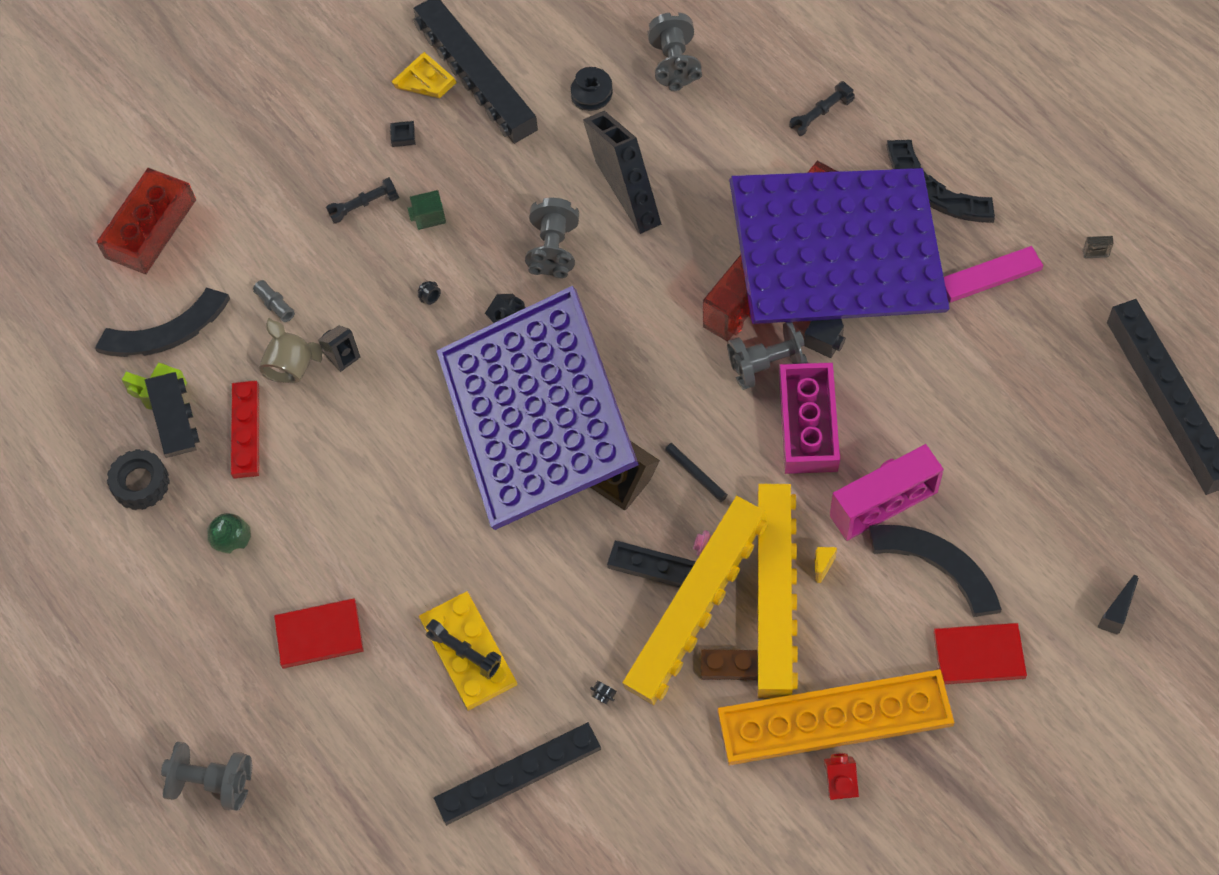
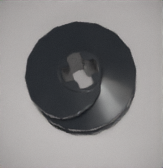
(591, 89)

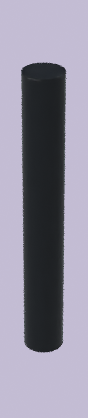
(696, 472)

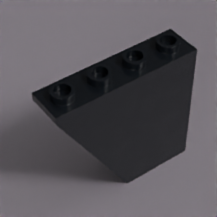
(623, 167)

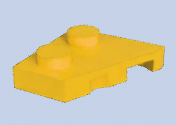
(425, 78)

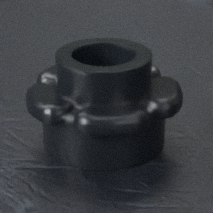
(429, 292)
(603, 692)

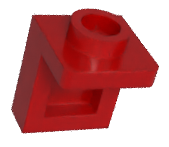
(841, 776)

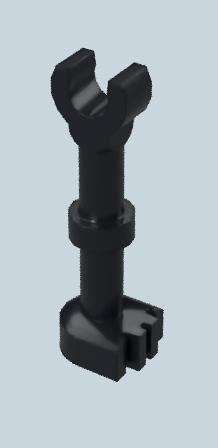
(842, 92)
(363, 199)
(488, 664)

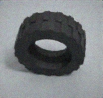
(126, 464)

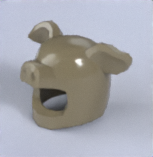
(287, 353)

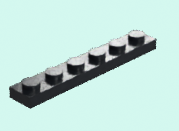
(517, 773)

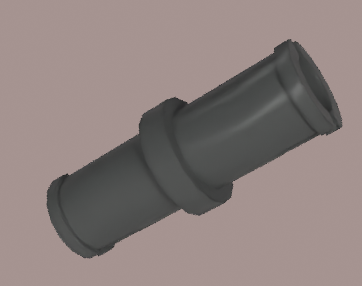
(273, 301)

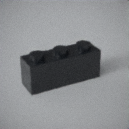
(172, 414)

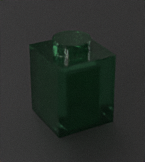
(426, 210)

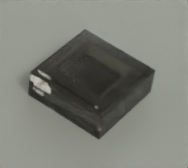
(1098, 247)

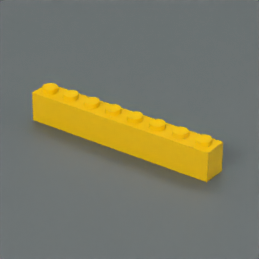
(775, 593)
(695, 600)

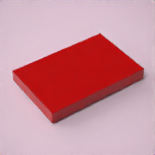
(318, 633)
(980, 653)

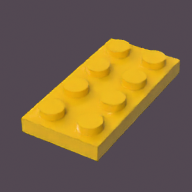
(465, 623)

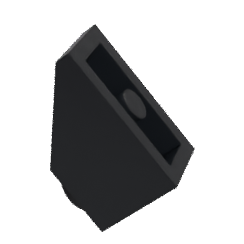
(825, 336)
(339, 347)

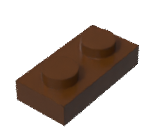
(729, 664)

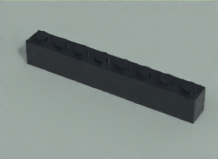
(475, 70)
(1168, 392)

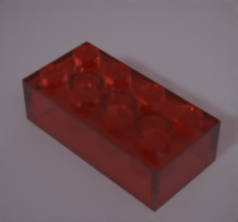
(146, 220)

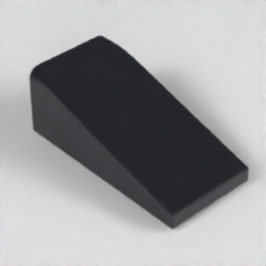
(1115, 616)

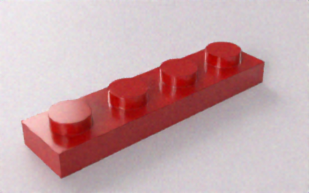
(245, 430)

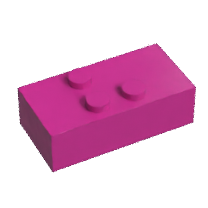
(809, 418)
(886, 492)

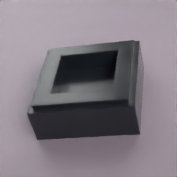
(402, 133)

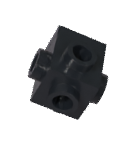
(504, 306)

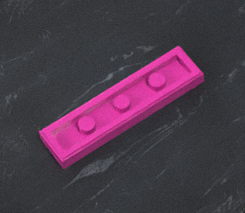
(992, 273)

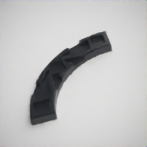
(941, 199)
(167, 335)
(942, 555)

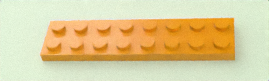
(835, 717)

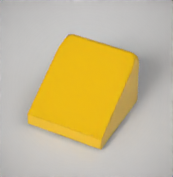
(823, 561)

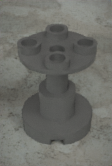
(671, 36)
(553, 219)
(758, 358)
(217, 778)

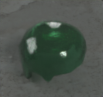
(228, 533)

